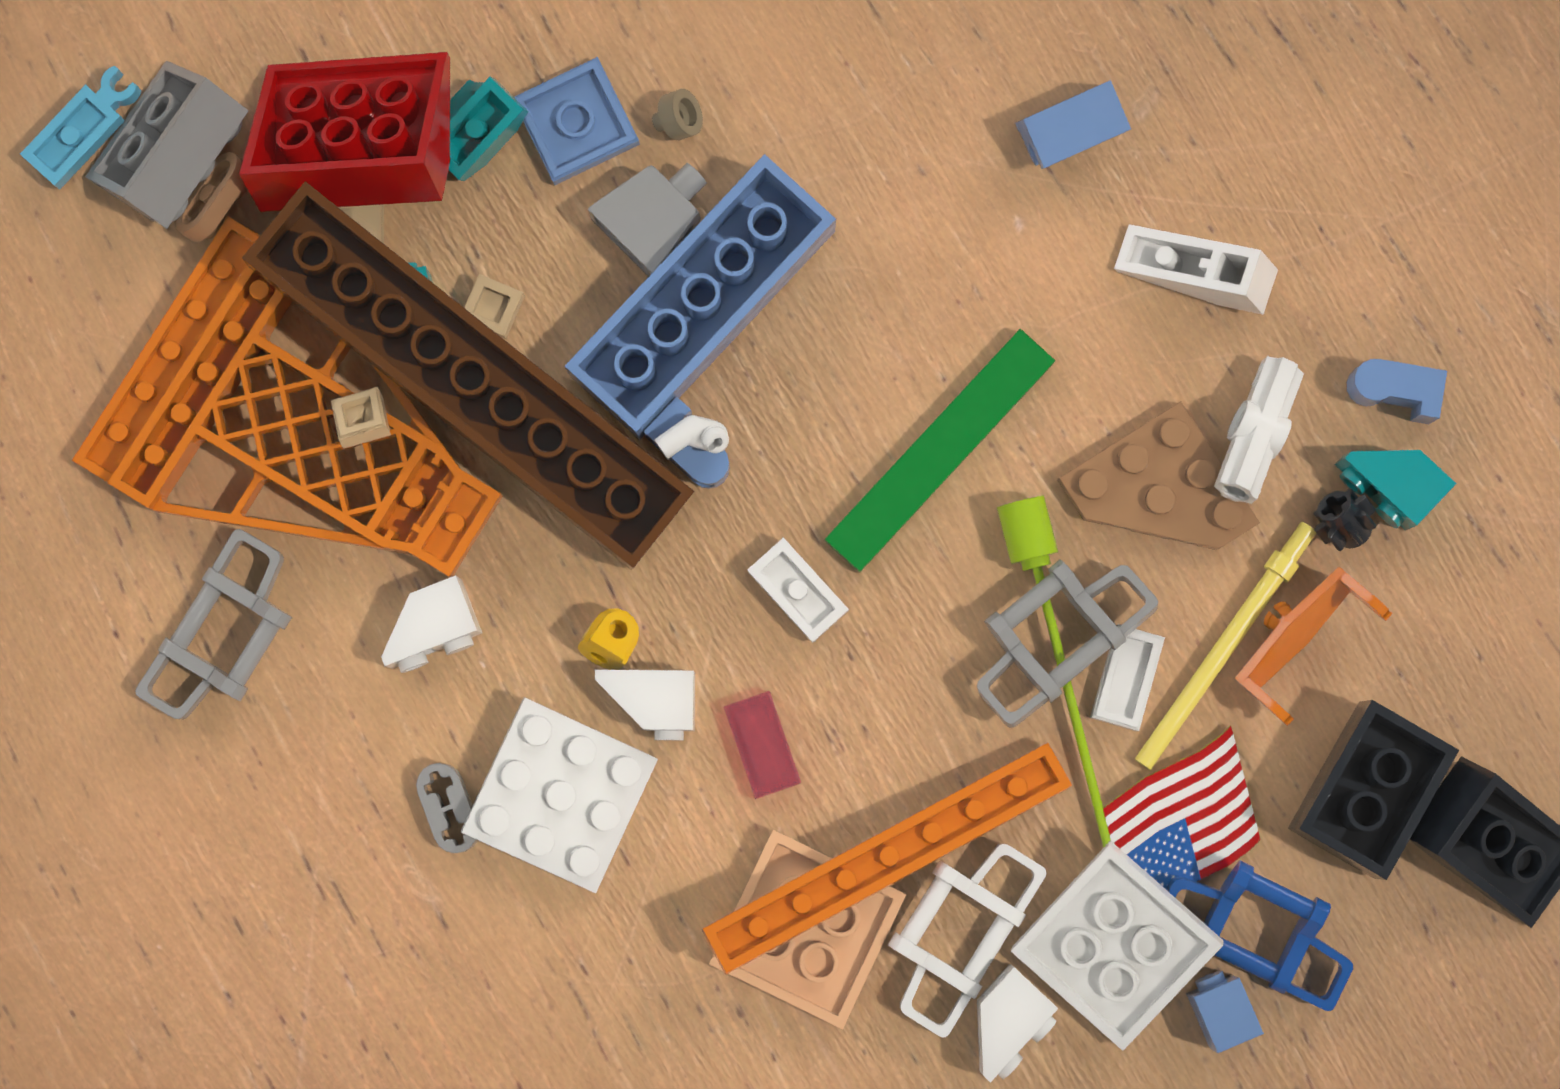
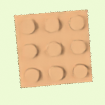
(828, 963)

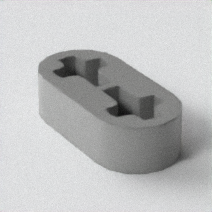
(437, 812)

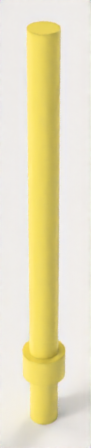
(1280, 569)

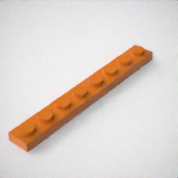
(885, 858)

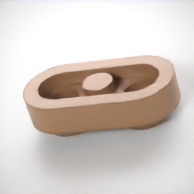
(212, 199)

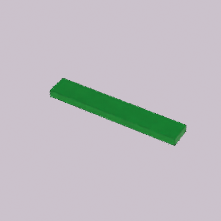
(939, 450)

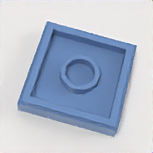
(577, 121)

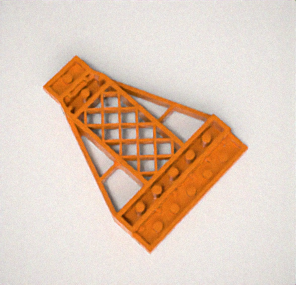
(189, 379)

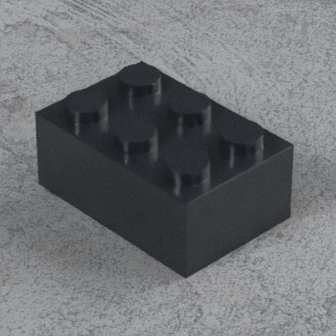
(1373, 789)

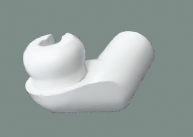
(693, 432)

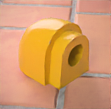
(610, 639)

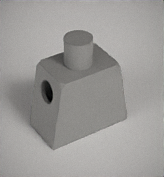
(650, 214)

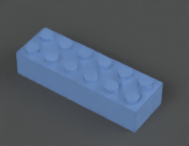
(702, 296)

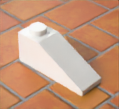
(1198, 267)

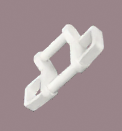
(969, 979)

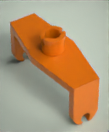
(1297, 629)

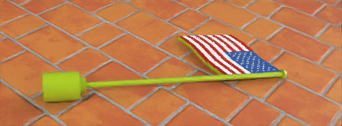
(1178, 819)

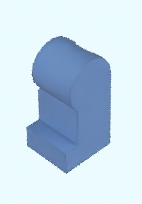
(1399, 385)
(701, 466)

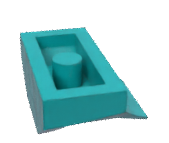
(480, 125)

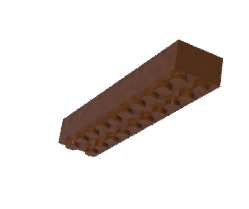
(467, 375)

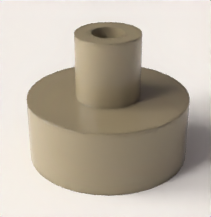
(678, 115)

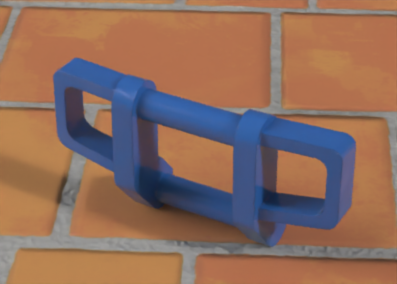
(1312, 918)

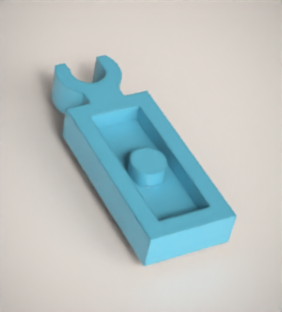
(79, 129)

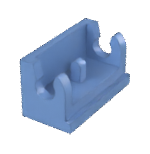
(1073, 125)

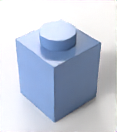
(1224, 1011)

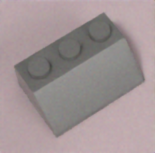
(168, 143)

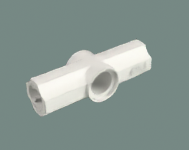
(1259, 429)

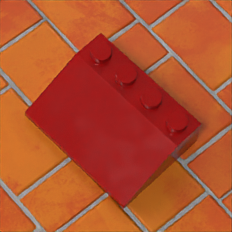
(352, 131)

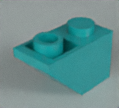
(1398, 481)

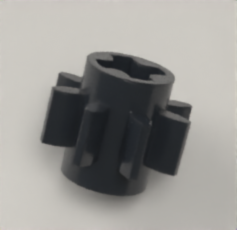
(1344, 519)

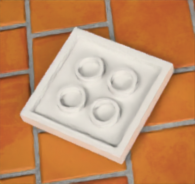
(559, 795)
(1117, 945)

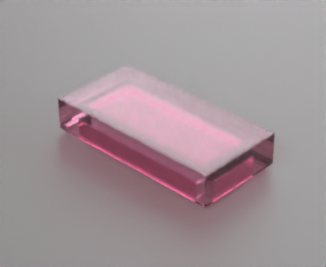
(762, 744)

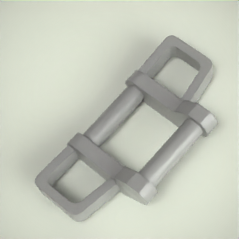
(1107, 635)
(176, 647)

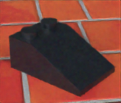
(1493, 840)

